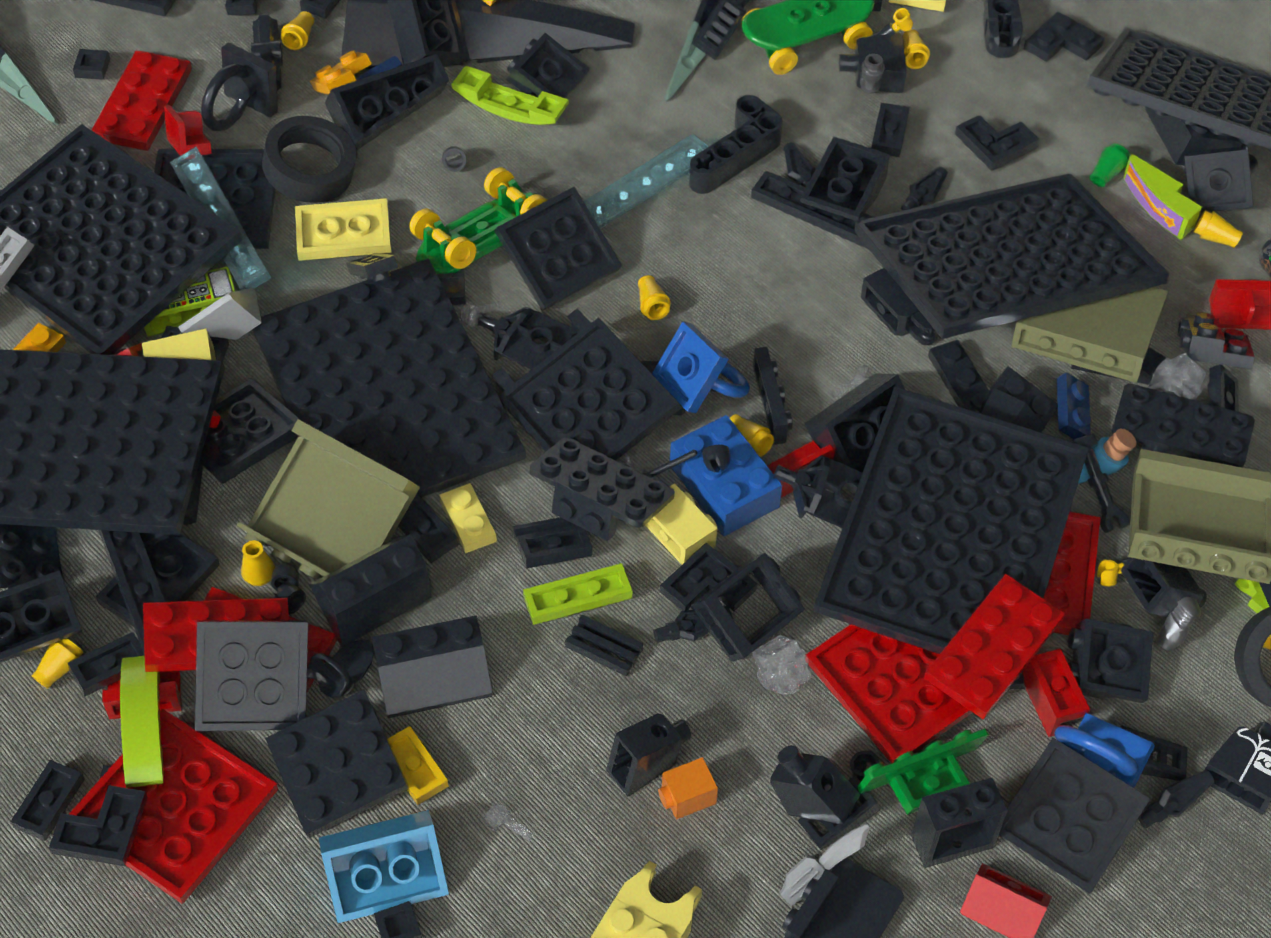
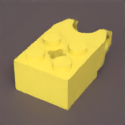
(640, 915)

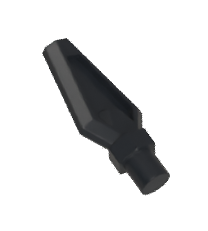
(798, 165)
(925, 188)
(685, 626)
(1176, 798)

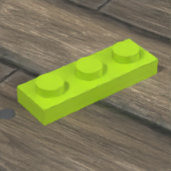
(577, 593)

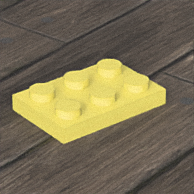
(342, 229)

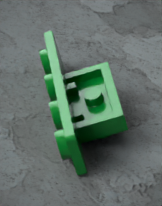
(925, 772)

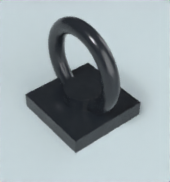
(247, 81)
(1221, 178)

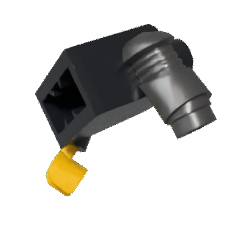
(880, 57)
(1163, 592)

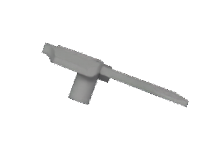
(809, 867)

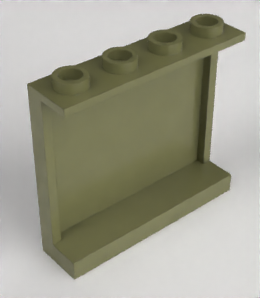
(1097, 335)
(328, 504)
(1201, 516)

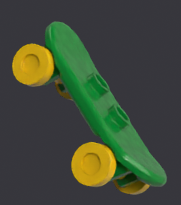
(801, 22)
(472, 234)

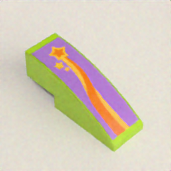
(1161, 197)

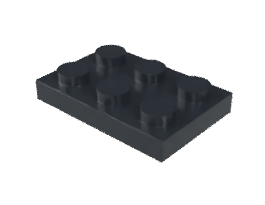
(179, 570)

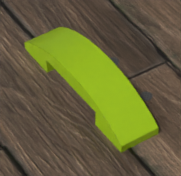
(507, 102)
(140, 724)

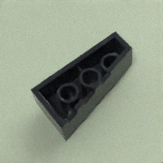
(384, 99)

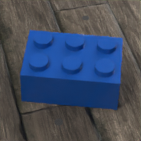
(734, 494)

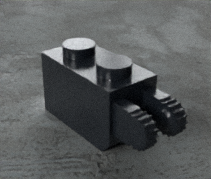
(895, 308)

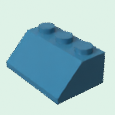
(383, 866)

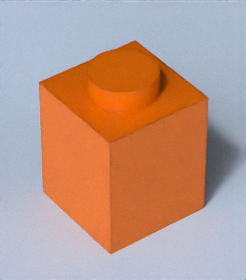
(688, 788)

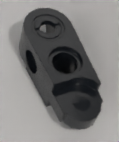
(1002, 25)

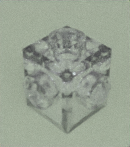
(1178, 377)
(782, 665)

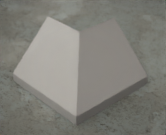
(228, 317)

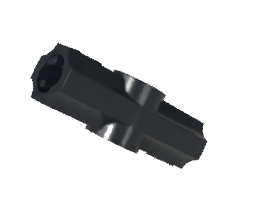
(267, 43)

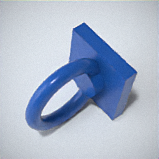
(692, 369)
(1108, 747)

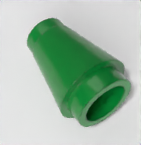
(1110, 164)

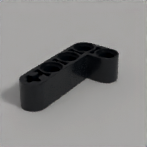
(755, 136)

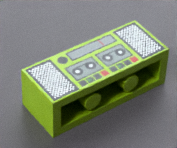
(196, 298)

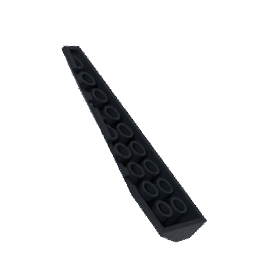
(490, 31)

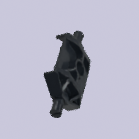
(517, 331)
(819, 488)

